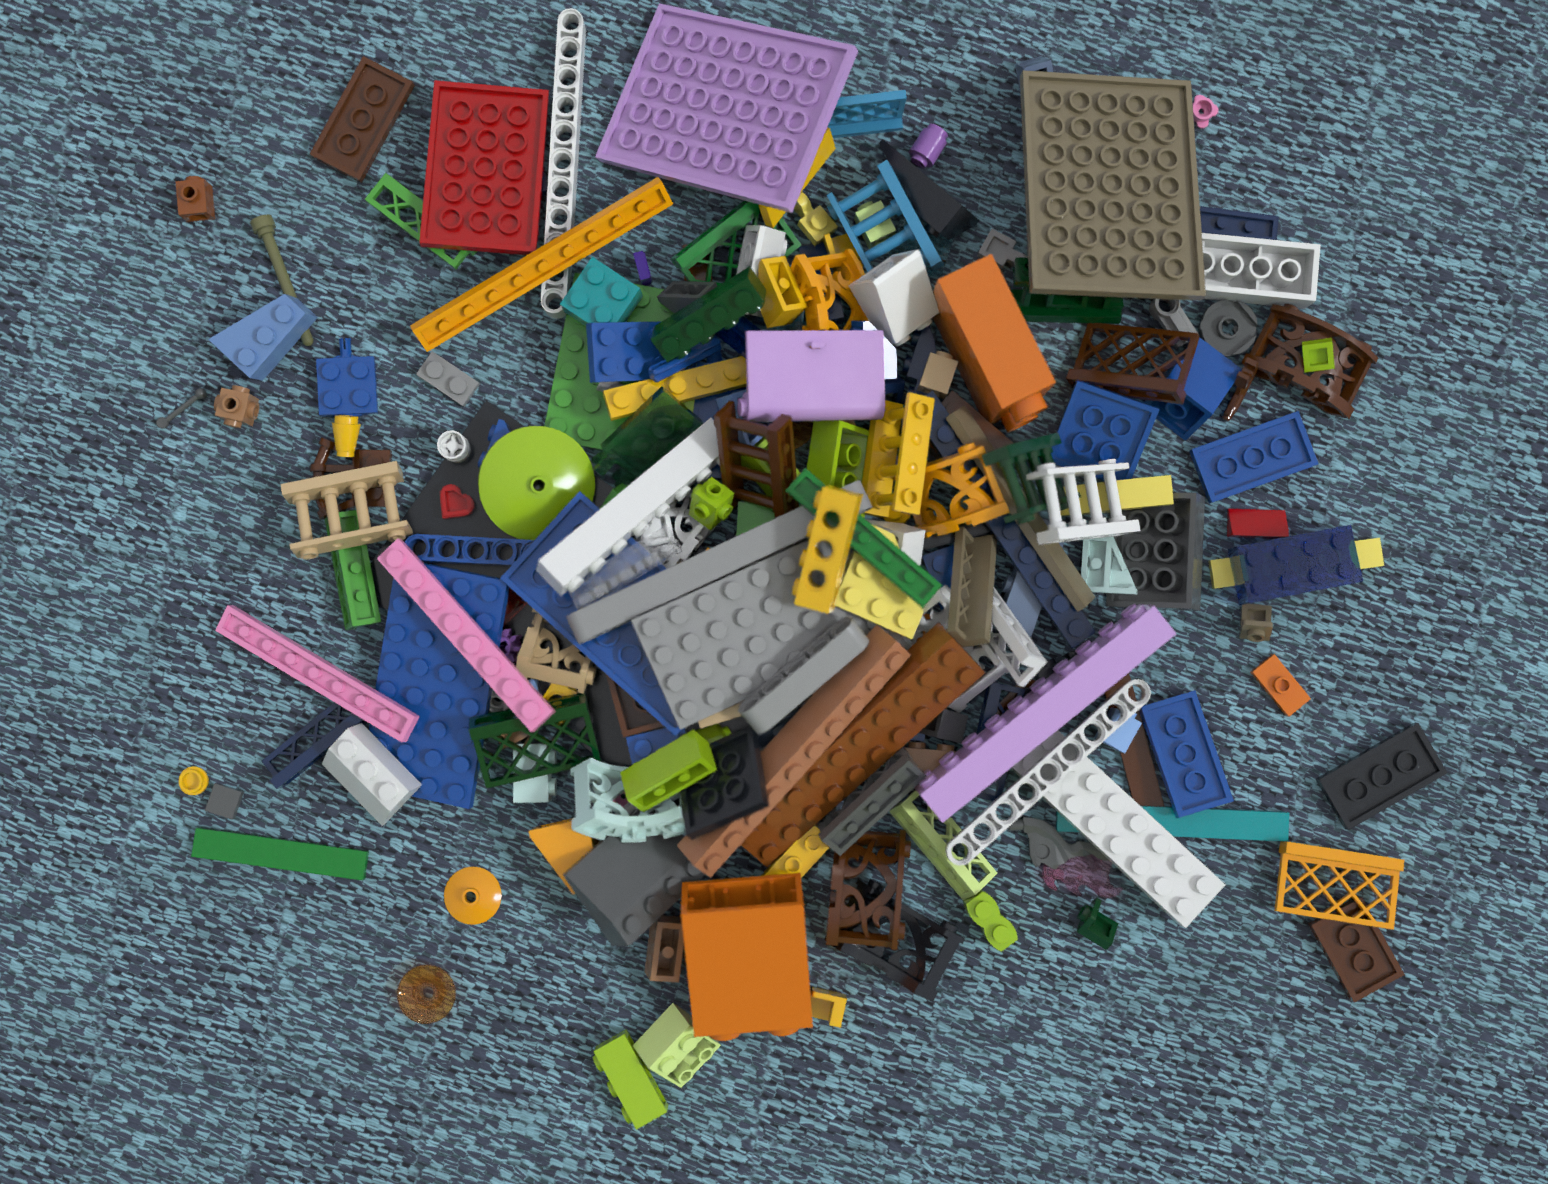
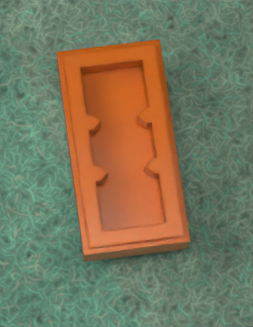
(1280, 685)

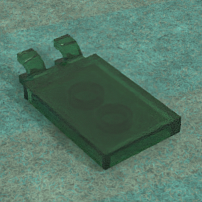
(646, 437)

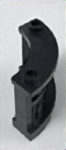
(912, 976)

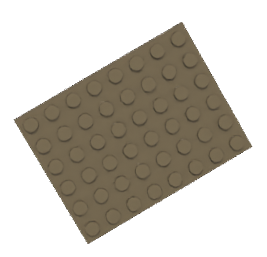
(1111, 186)

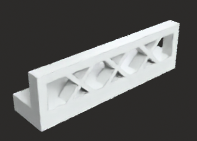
(1017, 639)

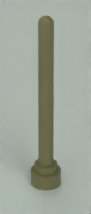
(264, 228)

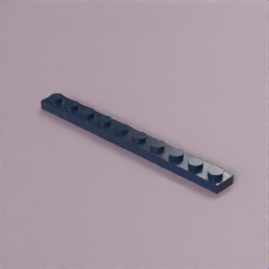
(1070, 623)

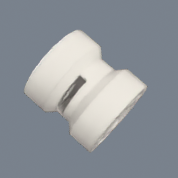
(448, 445)

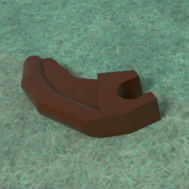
(1243, 382)

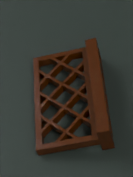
(1134, 385)

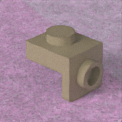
(1256, 622)

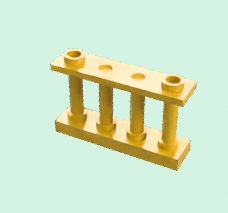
(912, 458)

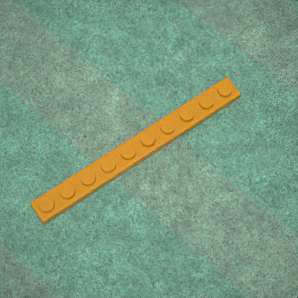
(542, 264)

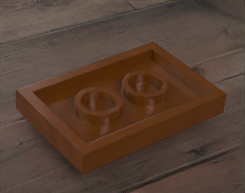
(1356, 953)

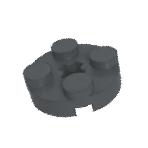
(1228, 312)

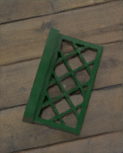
(507, 722)

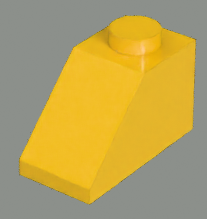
(783, 296)

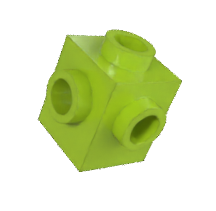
(711, 503)

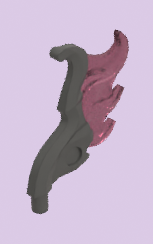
(1071, 863)

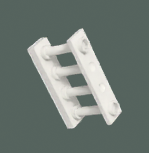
(1078, 529)

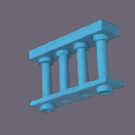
(899, 206)

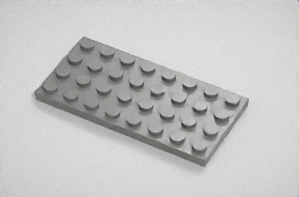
(733, 634)

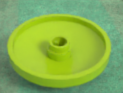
(514, 466)

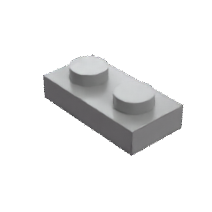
(448, 379)

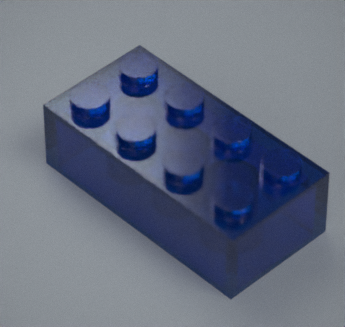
(1295, 564)

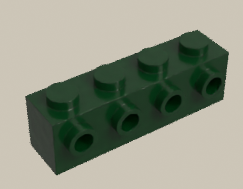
(709, 314)

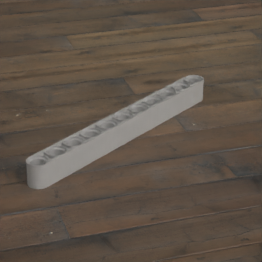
(697, 572)

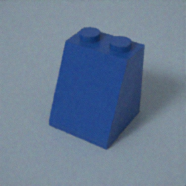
(1205, 388)

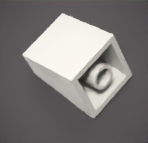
(897, 296)

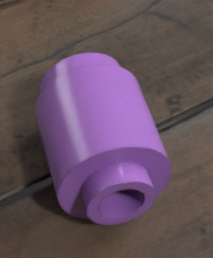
(928, 146)

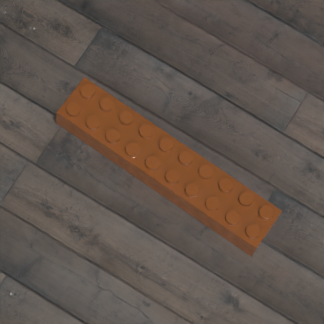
(907, 703)

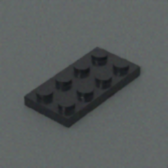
(1381, 776)

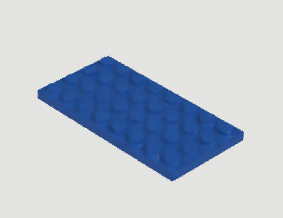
(614, 652)
(439, 685)

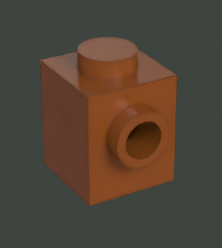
(195, 199)

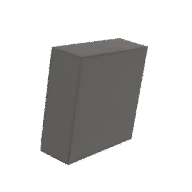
(224, 801)

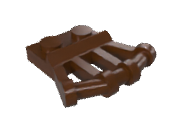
(361, 459)

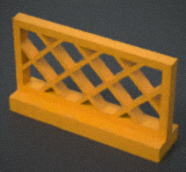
(1340, 859)

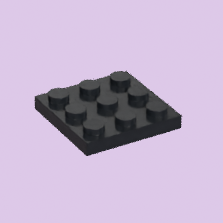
(731, 790)

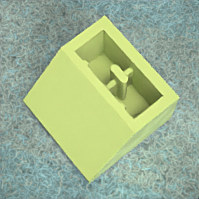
(672, 1048)

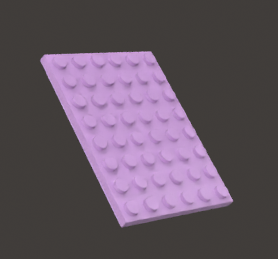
(727, 106)

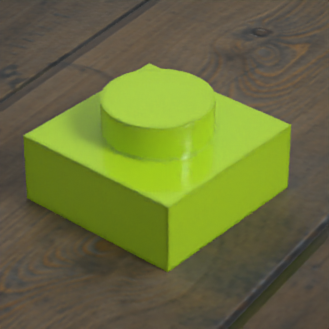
(1318, 355)

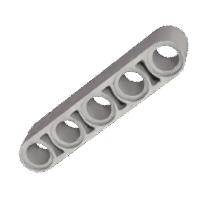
(803, 675)

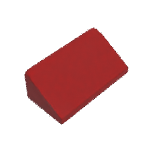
(1257, 523)

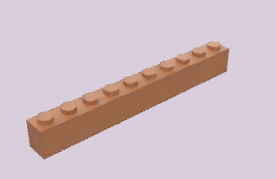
(805, 741)

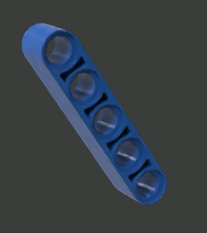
(463, 548)

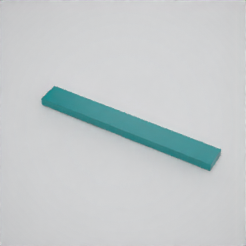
(1214, 823)

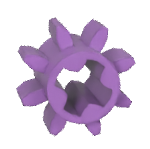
(514, 644)

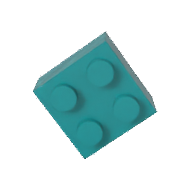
(601, 295)

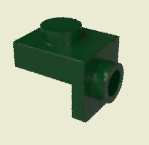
(1096, 925)

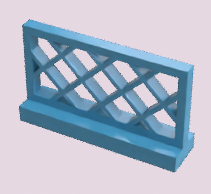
(868, 114)

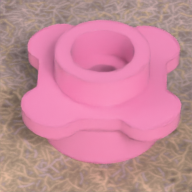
(1208, 108)

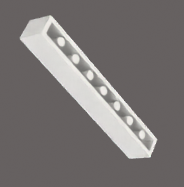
(631, 511)

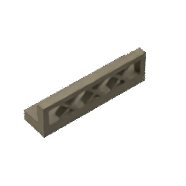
(972, 588)

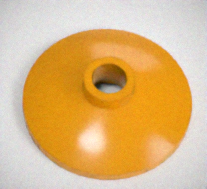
(485, 888)

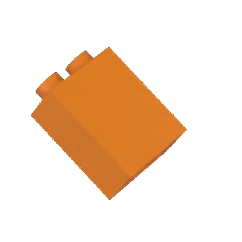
(992, 344)
(746, 955)

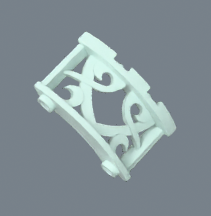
(601, 822)

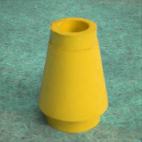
(345, 434)

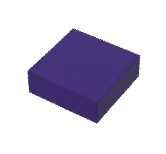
(642, 267)

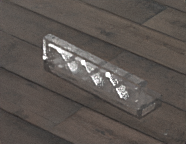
(627, 567)

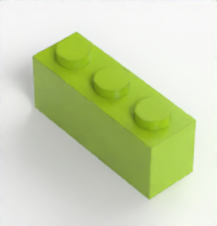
(668, 771)
(630, 1080)

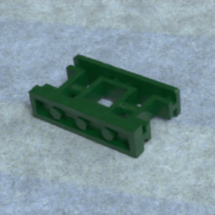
(1059, 307)

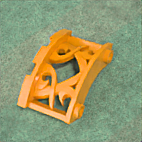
(815, 285)
(980, 505)

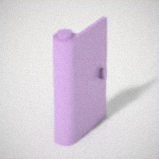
(814, 384)

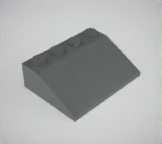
(1165, 555)
(630, 883)

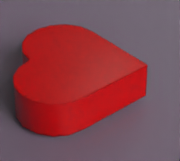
(455, 503)

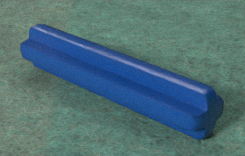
(698, 353)

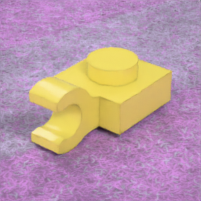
(814, 221)

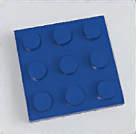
(1103, 427)

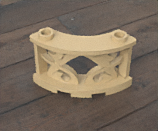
(532, 655)

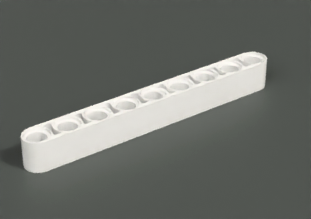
(1060, 764)

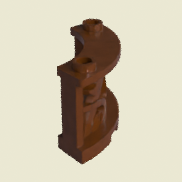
(1328, 398)
(842, 916)

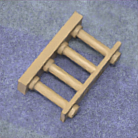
(329, 488)

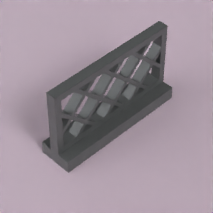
(871, 803)

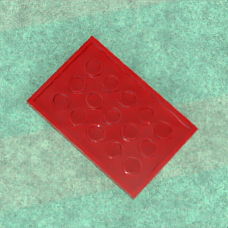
(484, 168)

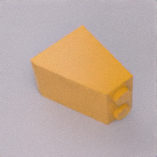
(561, 845)

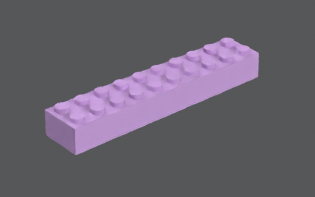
(1044, 709)

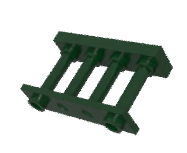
(1018, 454)

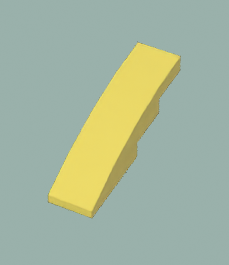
(1132, 493)

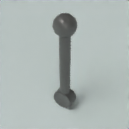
(163, 422)

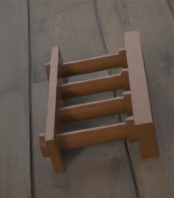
(779, 458)

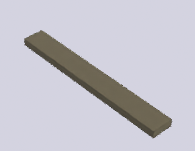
(1051, 554)

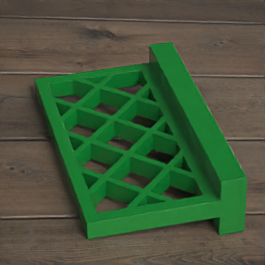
(717, 234)

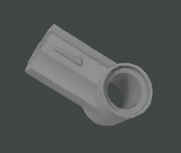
(1172, 320)

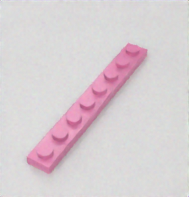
(466, 635)
(317, 673)

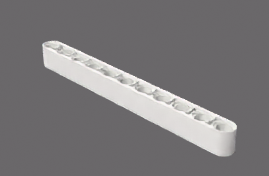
(564, 150)

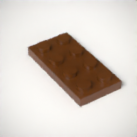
(362, 119)

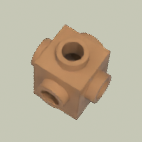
(243, 413)

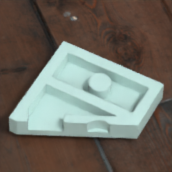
(1105, 567)

